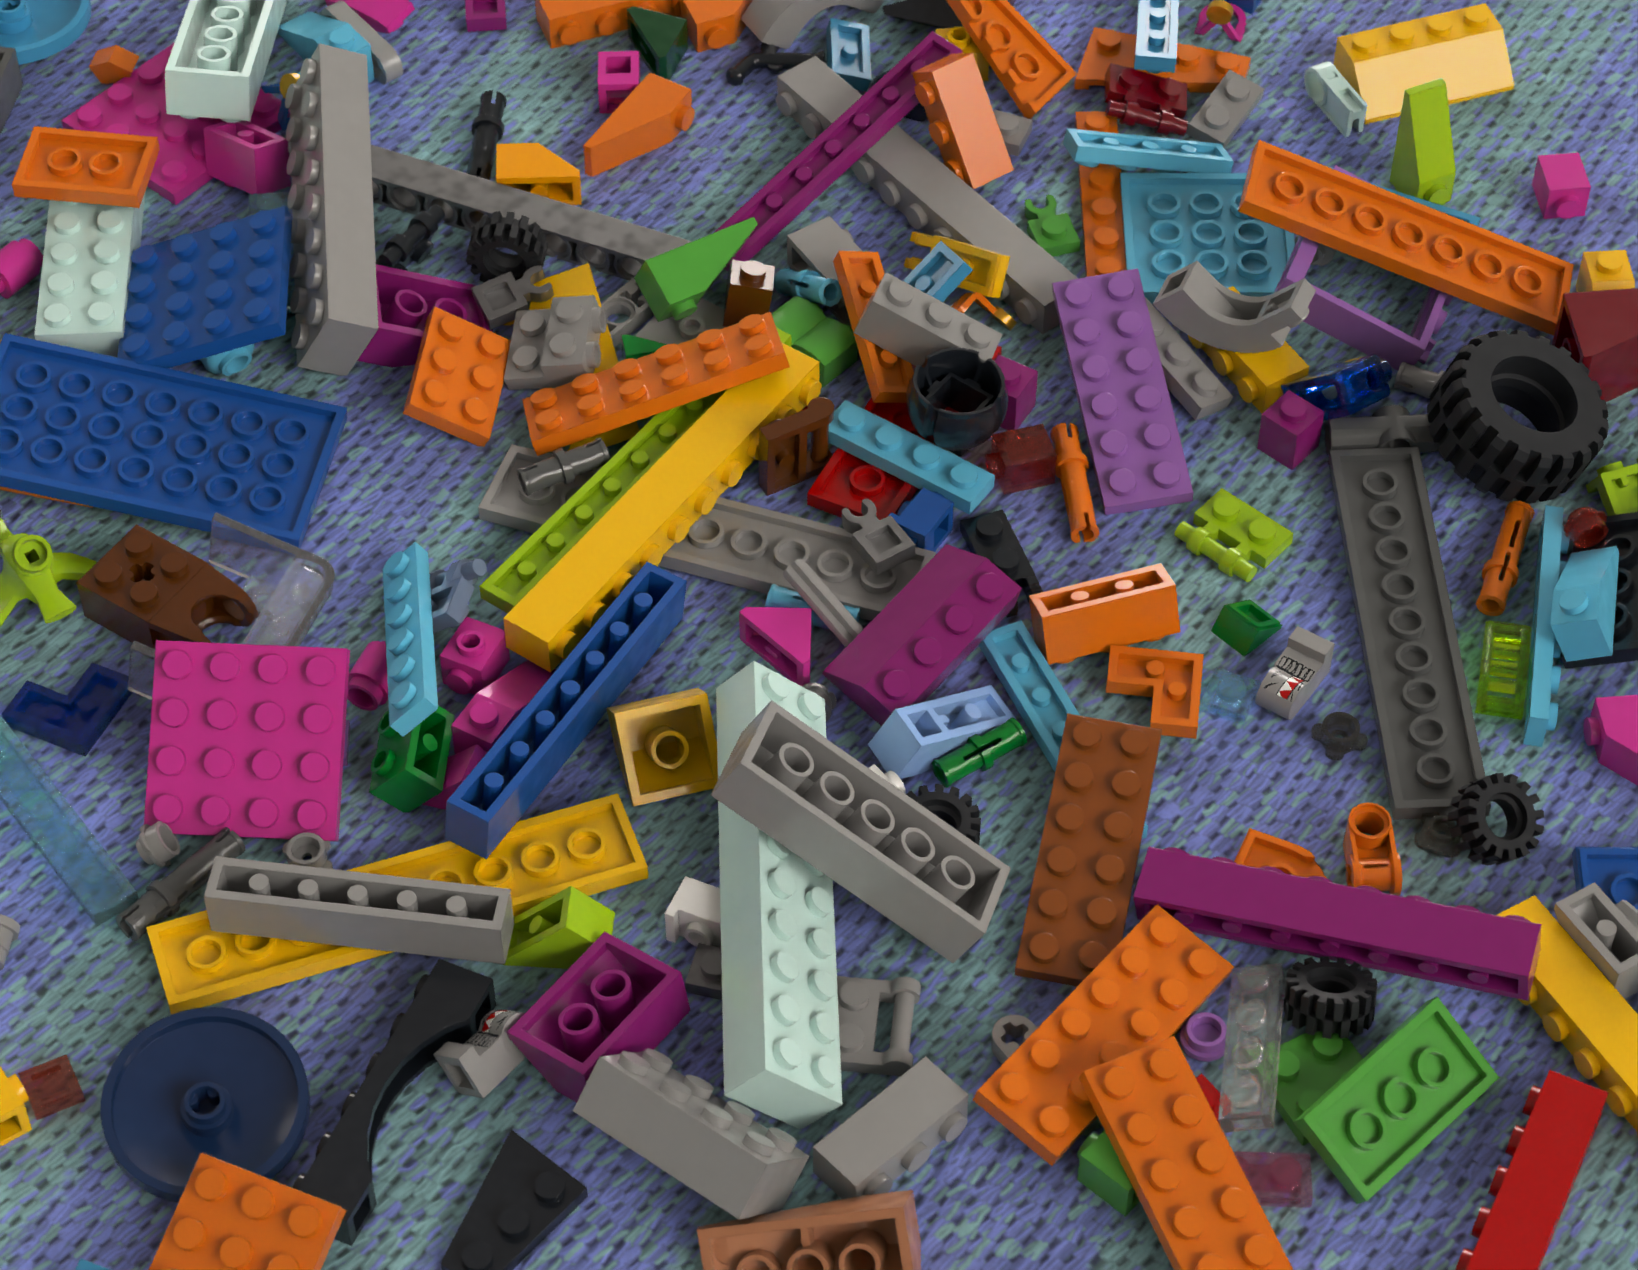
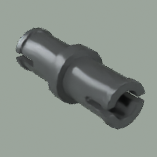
(563, 466)

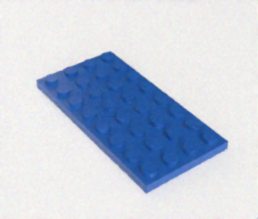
(161, 440)

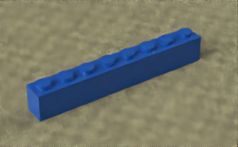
(564, 711)

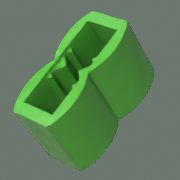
(818, 336)

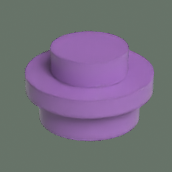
(1204, 1037)

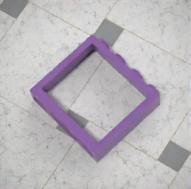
(1360, 328)

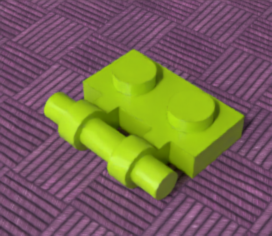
(1241, 528)

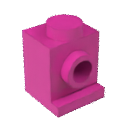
(616, 78)

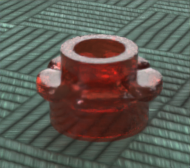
(1586, 527)

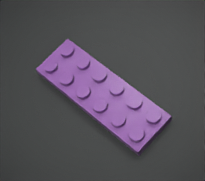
(1122, 392)

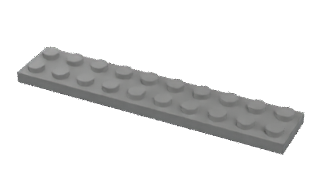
(728, 545)

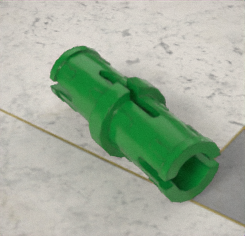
(1004, 738)

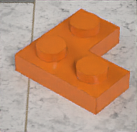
(1167, 677)

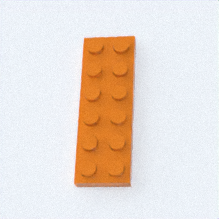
(654, 383)
(1123, 1005)
(1181, 1162)

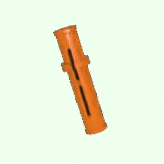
(1072, 470)
(1494, 590)

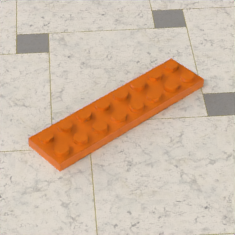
(1405, 237)

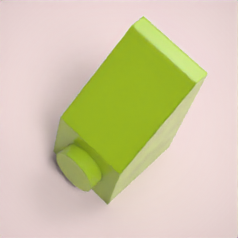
(558, 930)

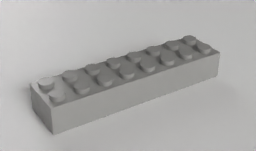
(331, 211)

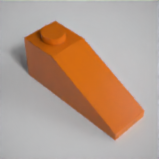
(641, 123)

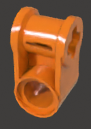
(1372, 858)

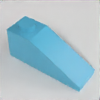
(310, 29)
(1586, 604)

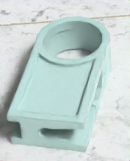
(1335, 97)

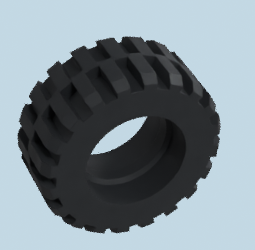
(1496, 448)

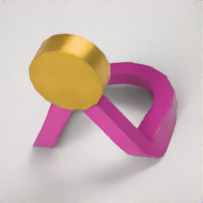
(1221, 13)

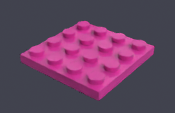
(139, 108)
(247, 739)

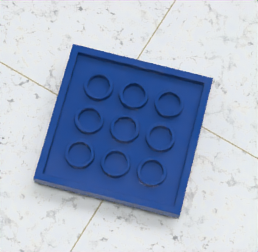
(209, 291)

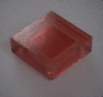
(51, 1087)

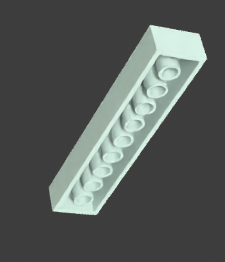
(774, 938)

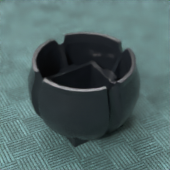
(965, 384)

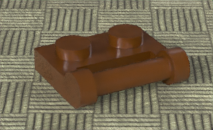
(784, 447)

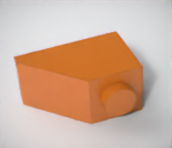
(713, 22)

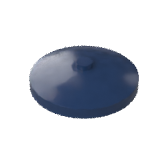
(205, 1086)

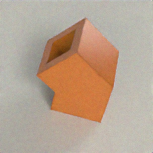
(113, 64)

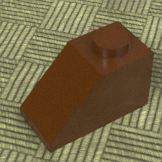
(747, 290)

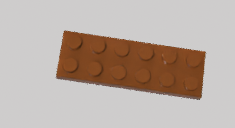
(1088, 848)

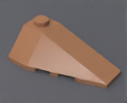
(832, 1235)

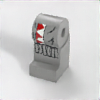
(1296, 673)
(484, 1058)

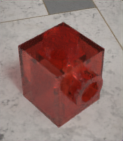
(1022, 459)

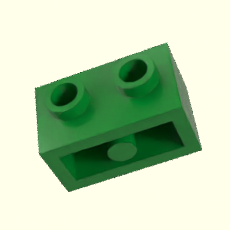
(412, 766)

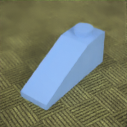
(934, 728)

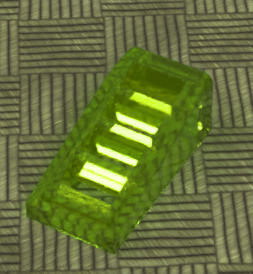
(1503, 642)

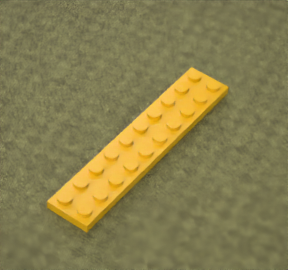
(539, 857)

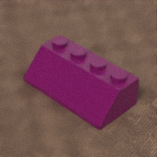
(924, 632)

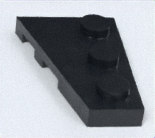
(513, 1209)

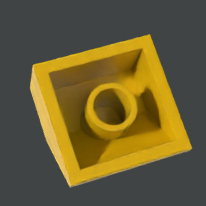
(665, 745)

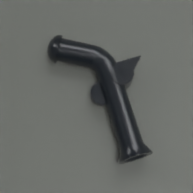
(769, 59)

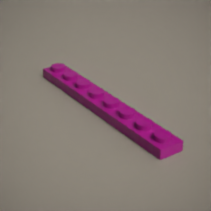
(836, 148)

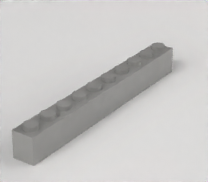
(928, 192)

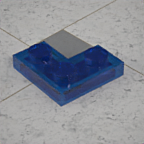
(71, 719)

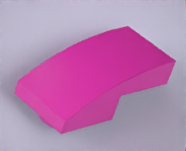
(380, 14)

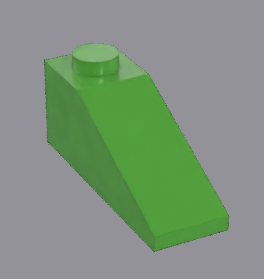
(682, 276)

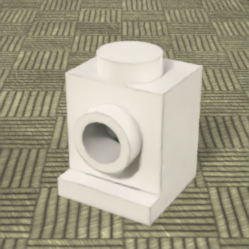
(694, 914)

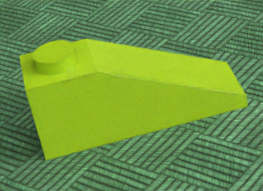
(1424, 145)

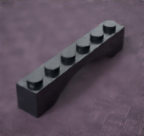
(444, 1010)

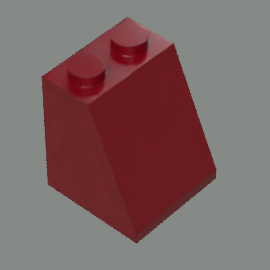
(1603, 335)

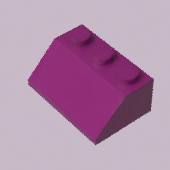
(597, 1008)

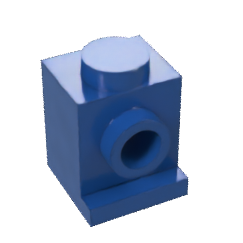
(926, 519)

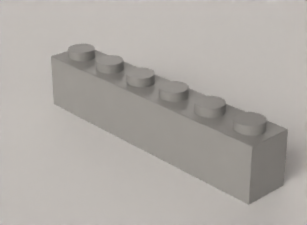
(359, 910)

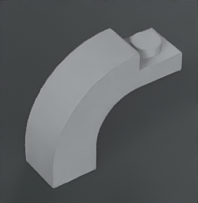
(782, 20)
(1229, 319)

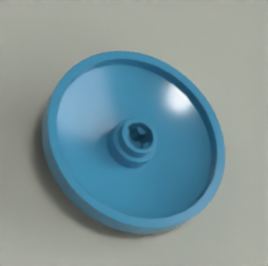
(41, 26)

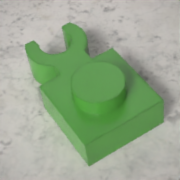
(1049, 230)

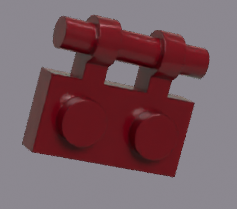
(1146, 100)

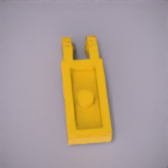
(987, 266)

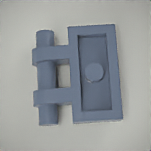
(452, 592)

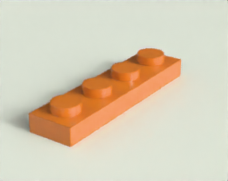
(858, 278)

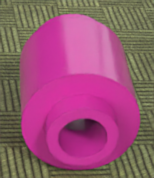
(18, 266)
(369, 678)

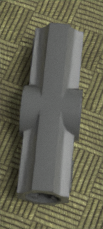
(1386, 428)

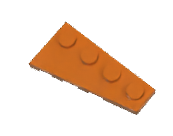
(1015, 52)
(1195, 66)

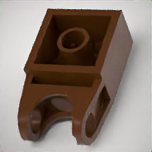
(160, 592)

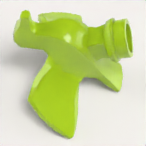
(33, 573)

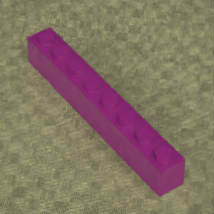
(1342, 921)

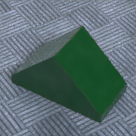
(658, 38)

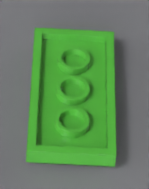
(1396, 1100)

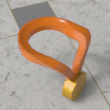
(996, 312)

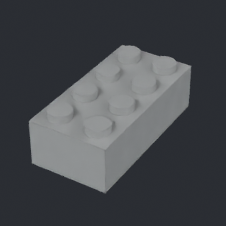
(692, 1132)

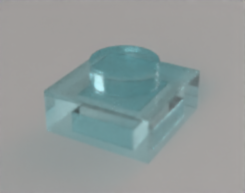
(1229, 696)

